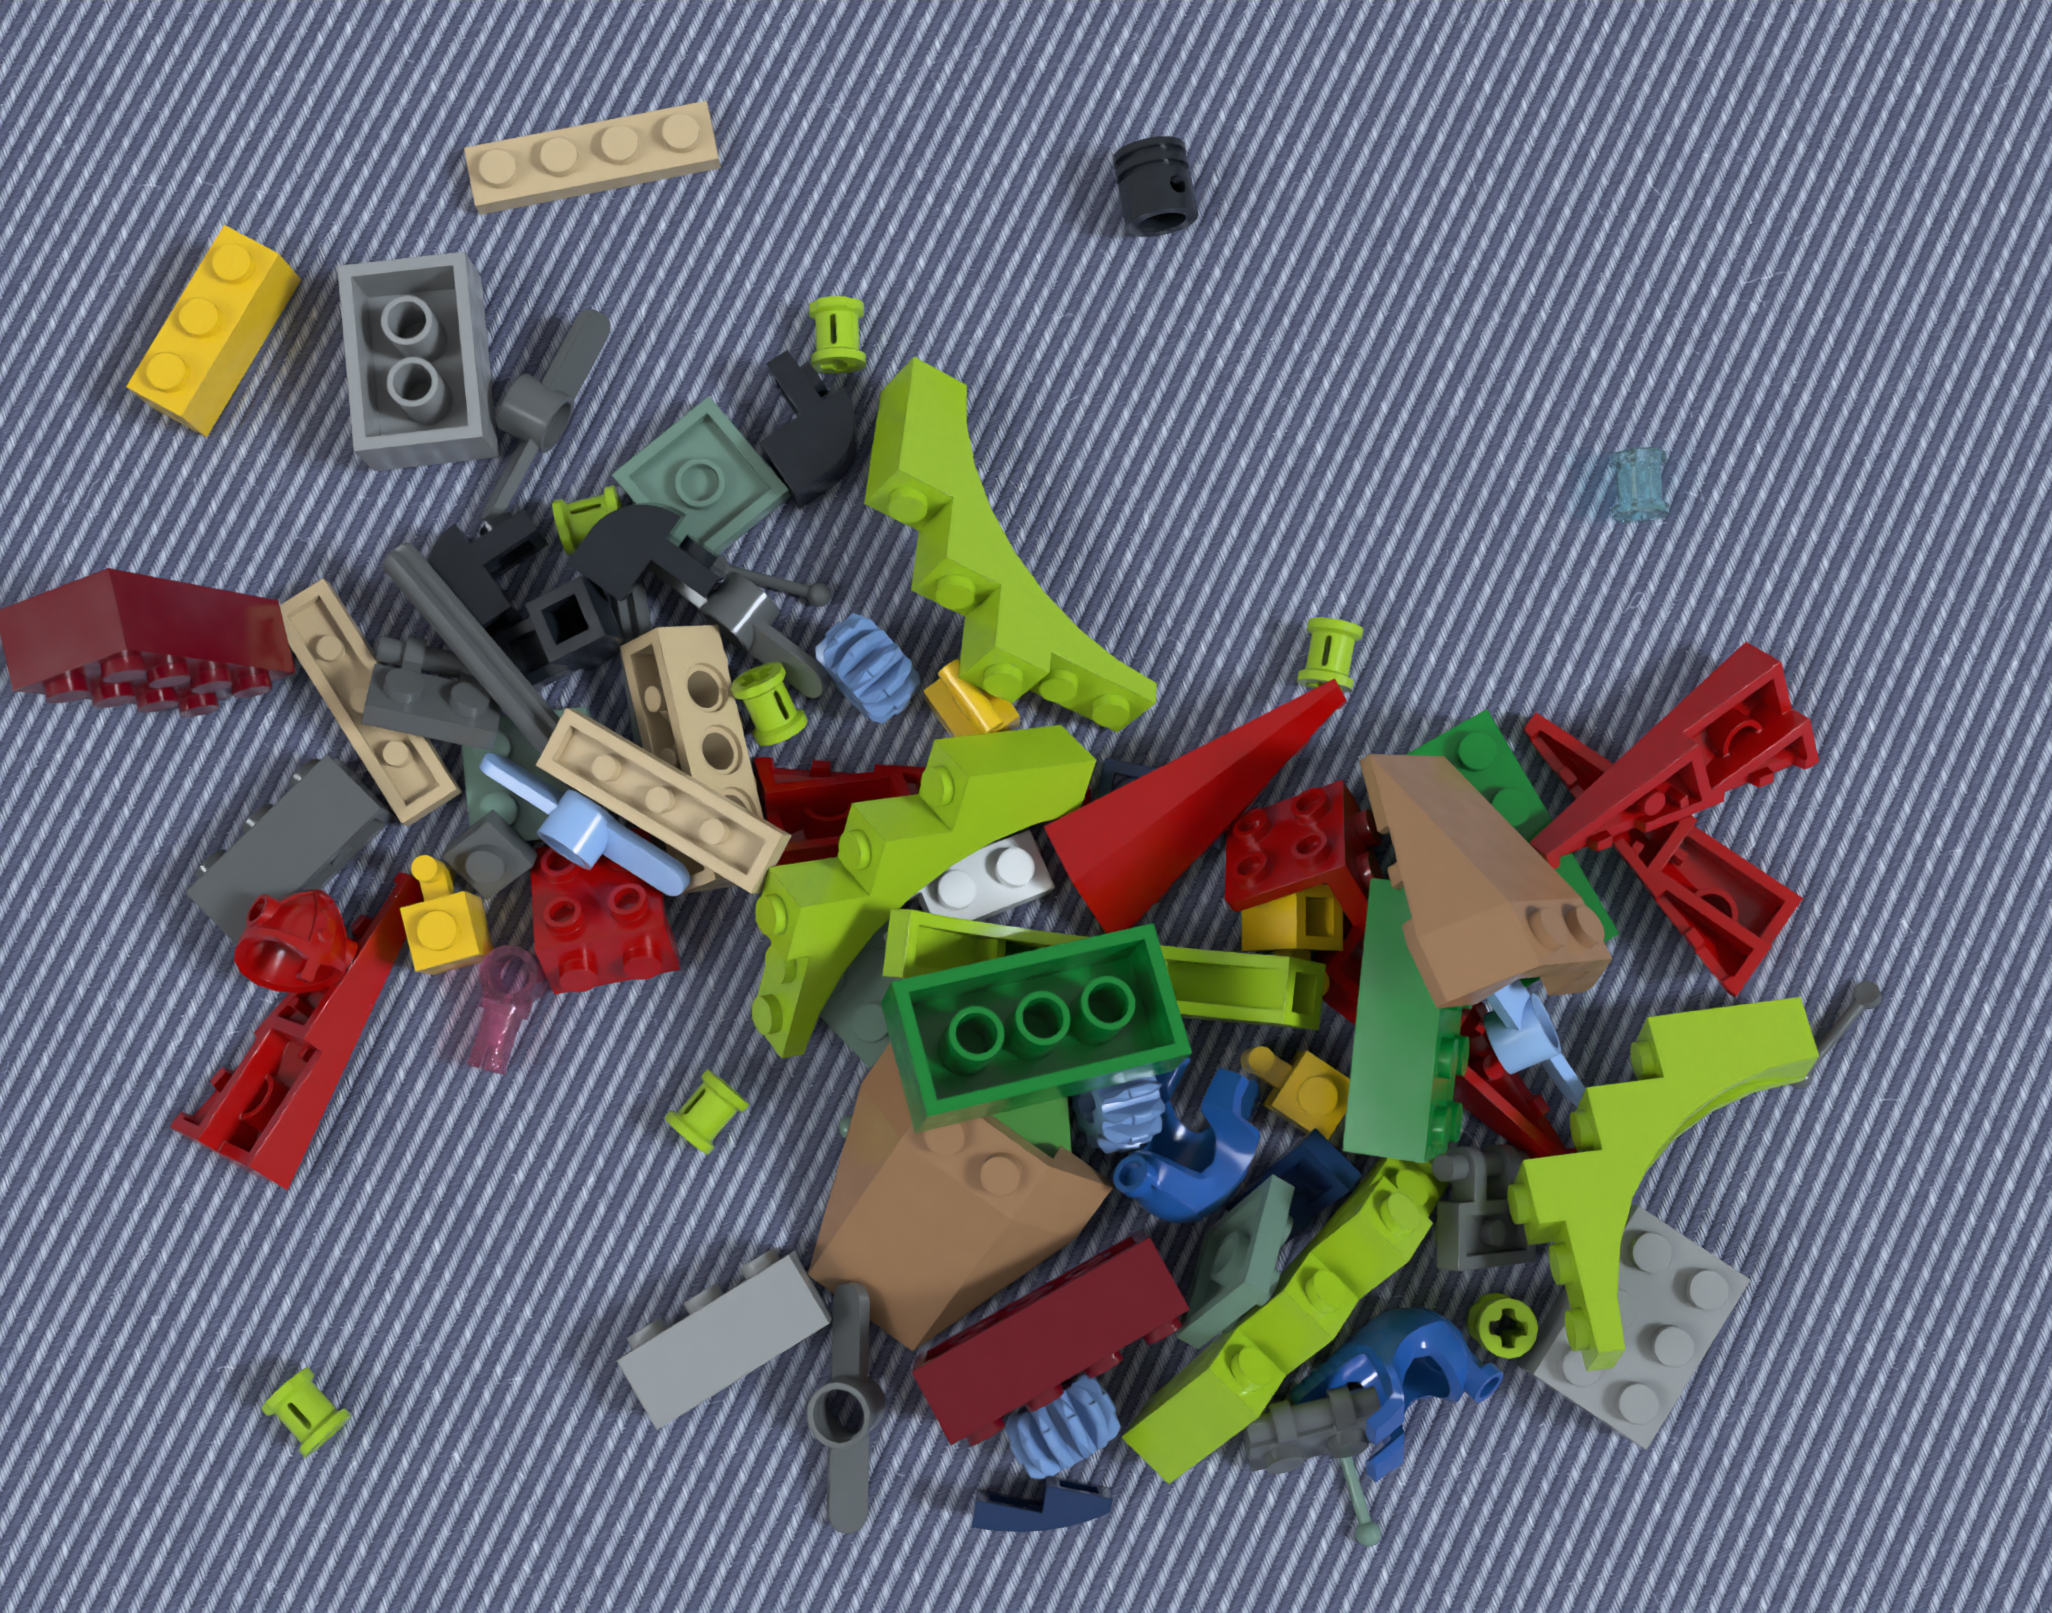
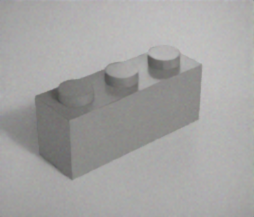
(723, 1336)

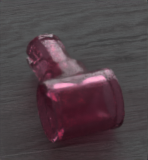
(502, 1009)

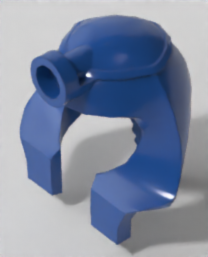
(1190, 1173)
(1407, 1359)

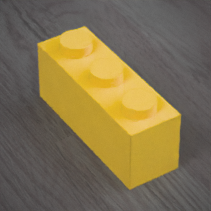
(214, 331)

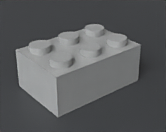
(417, 361)
(1670, 1312)

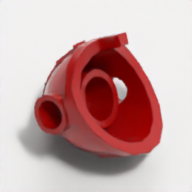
(294, 943)

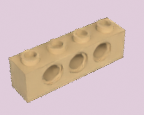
(691, 719)

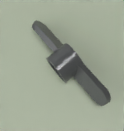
(542, 409)
(745, 621)
(848, 1447)

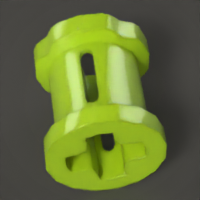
(837, 335)
(578, 517)
(1330, 652)
(769, 704)
(707, 1111)
(1513, 1341)
(306, 1412)

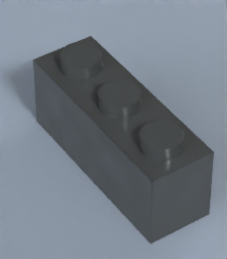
(291, 844)

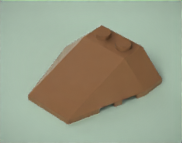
(1476, 889)
(942, 1212)

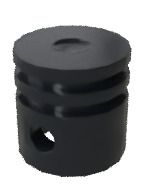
(1155, 186)

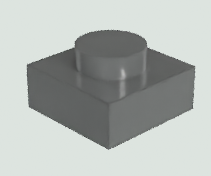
(489, 854)

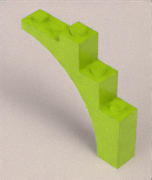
(963, 561)
(893, 848)
(1205, 982)
(1583, 1199)
(1314, 1296)

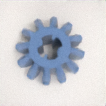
(868, 668)
(1120, 1114)
(1064, 1429)

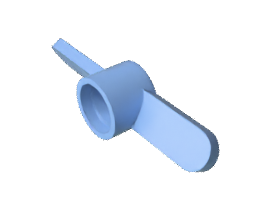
(586, 831)
(1526, 1036)

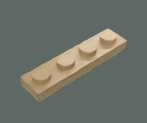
(592, 158)
(341, 670)
(663, 800)

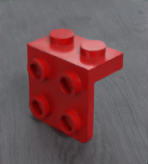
(1301, 845)
(597, 923)

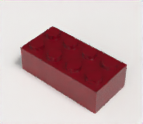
(144, 643)
(1049, 1337)

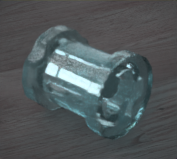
(1639, 485)

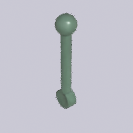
(1367, 1531)

